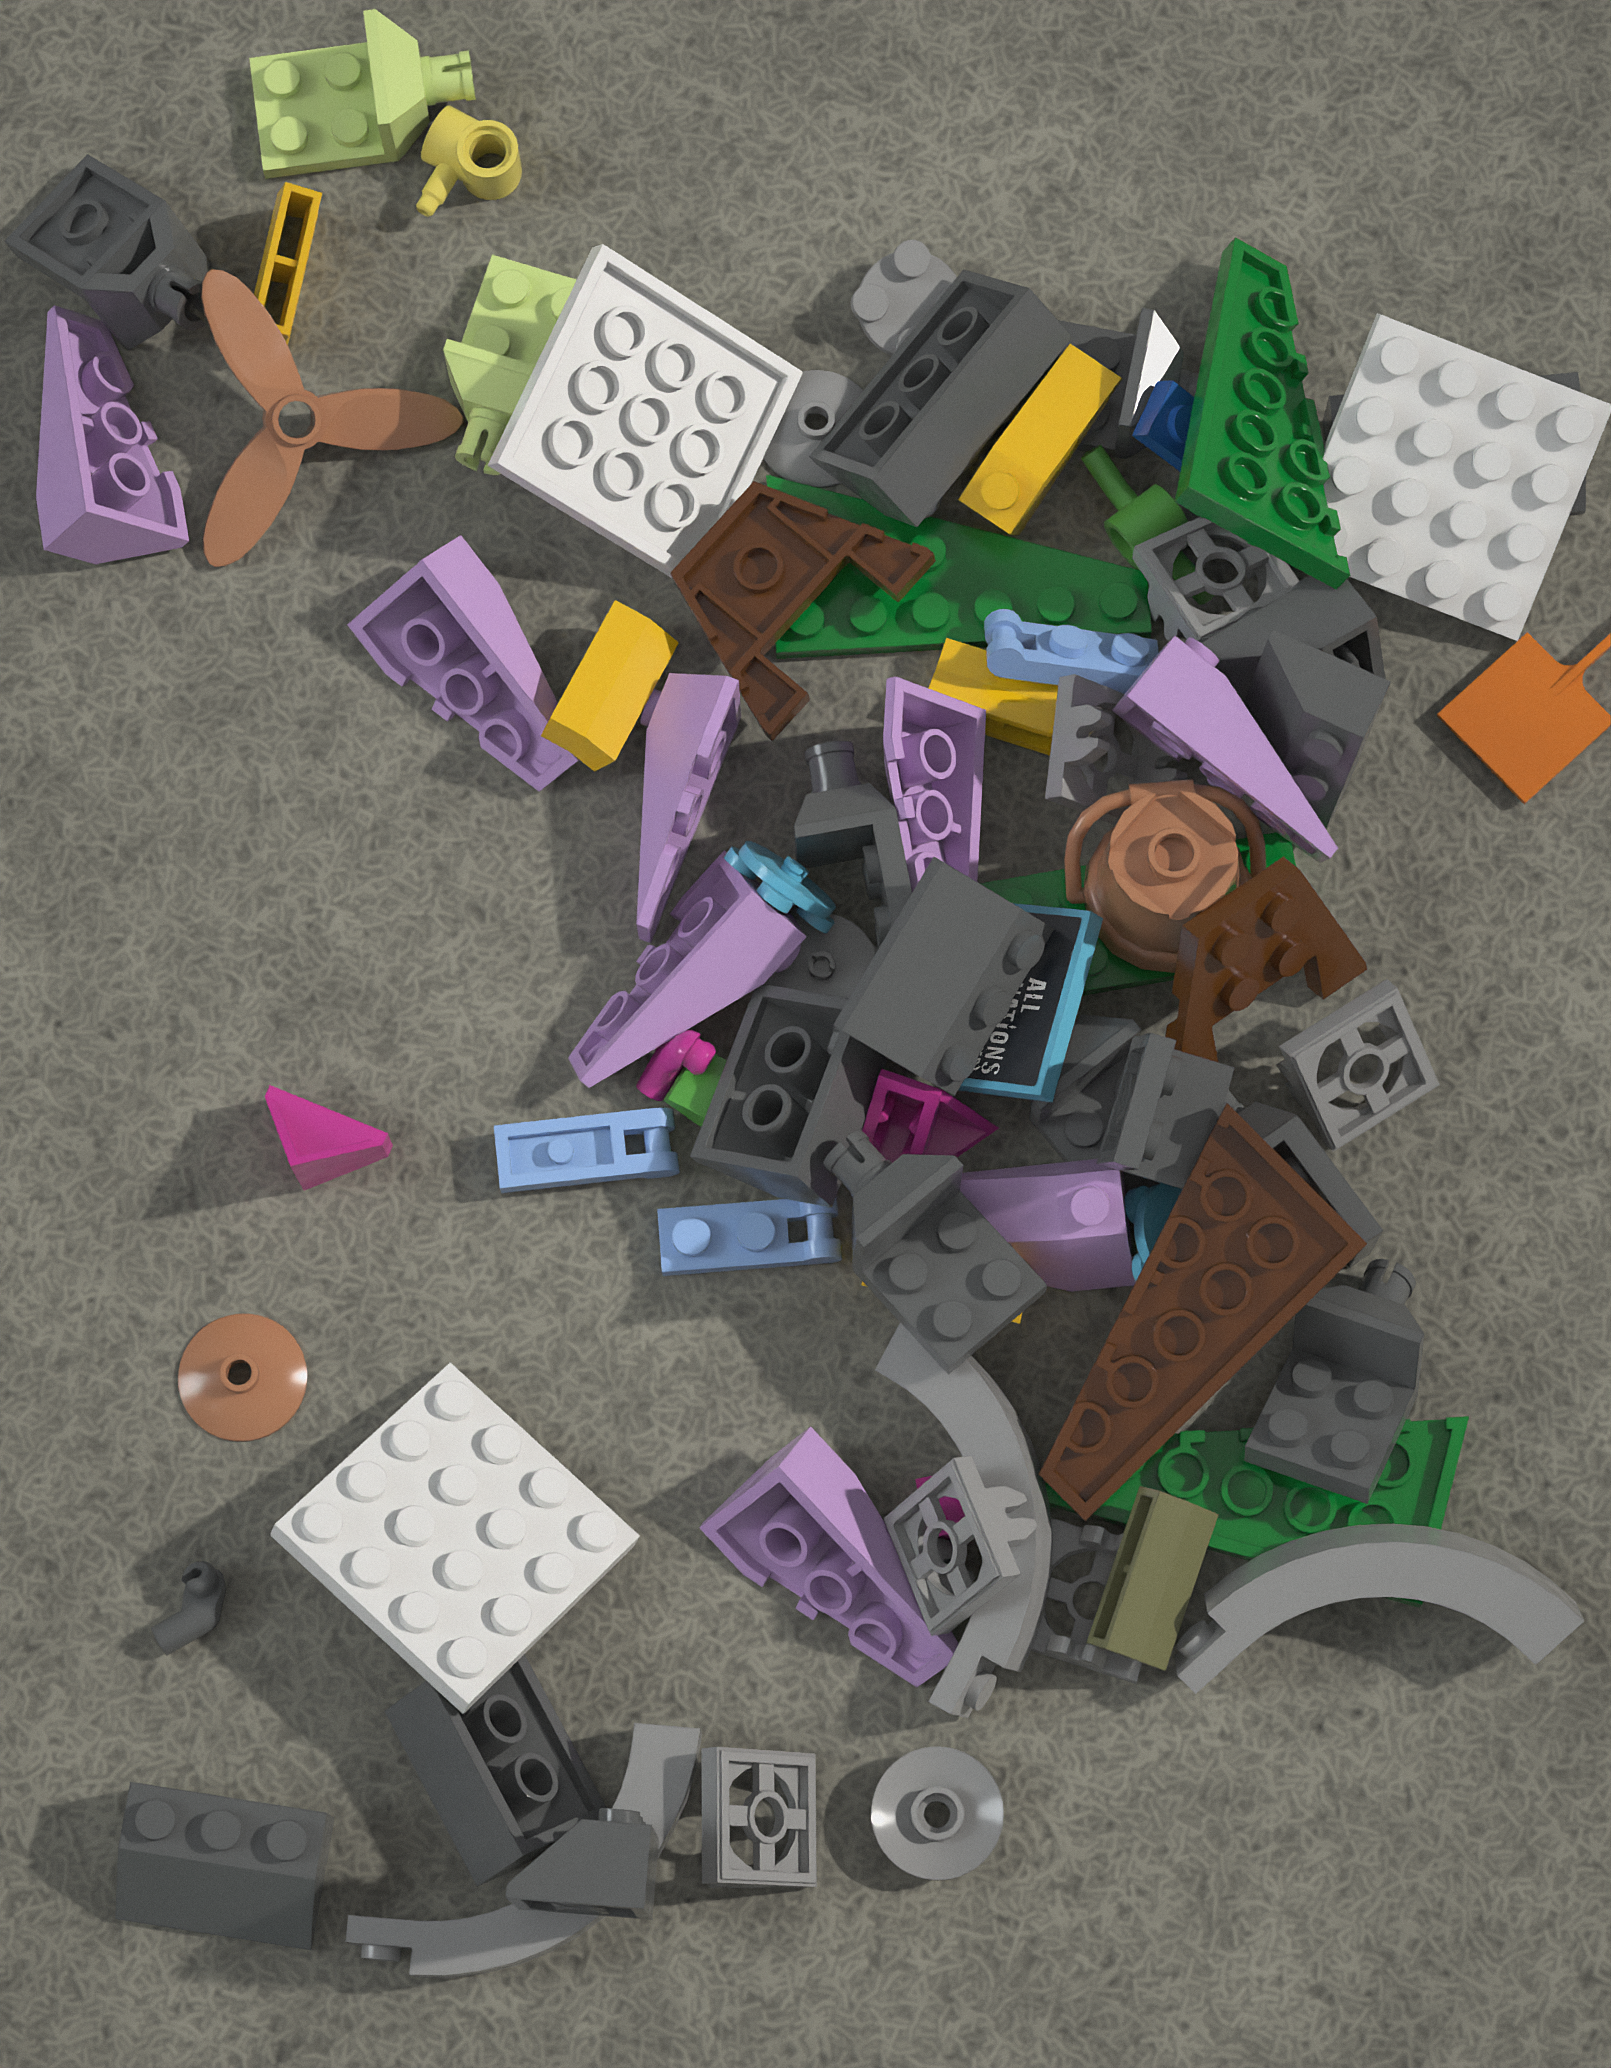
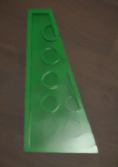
(1252, 431)
(966, 583)
(1269, 1509)

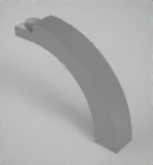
(992, 1433)
(1376, 1563)
(654, 1784)

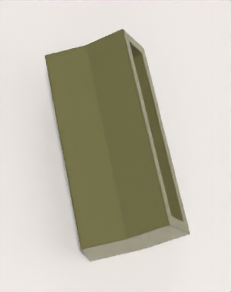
(1152, 1578)

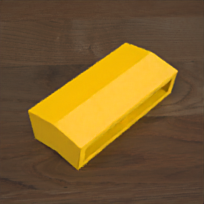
(294, 202)
(610, 687)
(1014, 708)

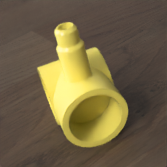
(454, 147)

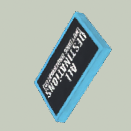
(1032, 1040)

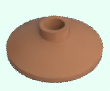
(261, 1403)

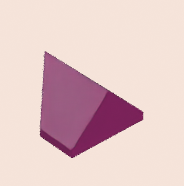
(920, 1120)
(321, 1141)

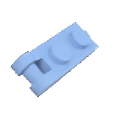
(1049, 652)
(584, 1150)
(744, 1236)

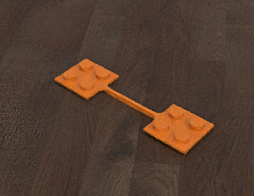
(1528, 715)

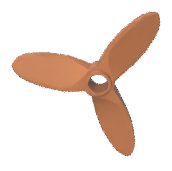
(270, 461)

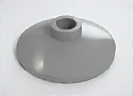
(794, 442)
(945, 1778)

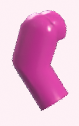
(669, 1059)

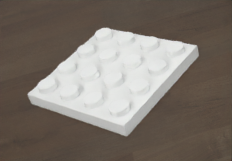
(643, 412)
(1455, 474)
(455, 1537)

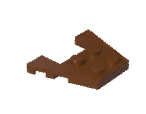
(764, 570)
(1250, 943)

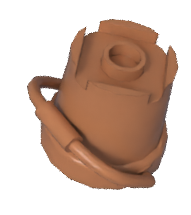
(1160, 865)

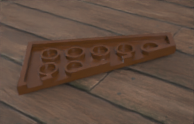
(1218, 1284)

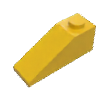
(1040, 441)

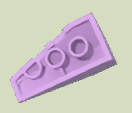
(95, 471)
(464, 646)
(1196, 713)
(684, 751)
(934, 775)
(718, 953)
(1060, 1220)
(824, 1540)

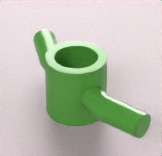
(1138, 516)

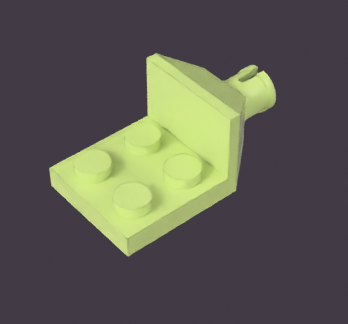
(351, 100)
(501, 349)

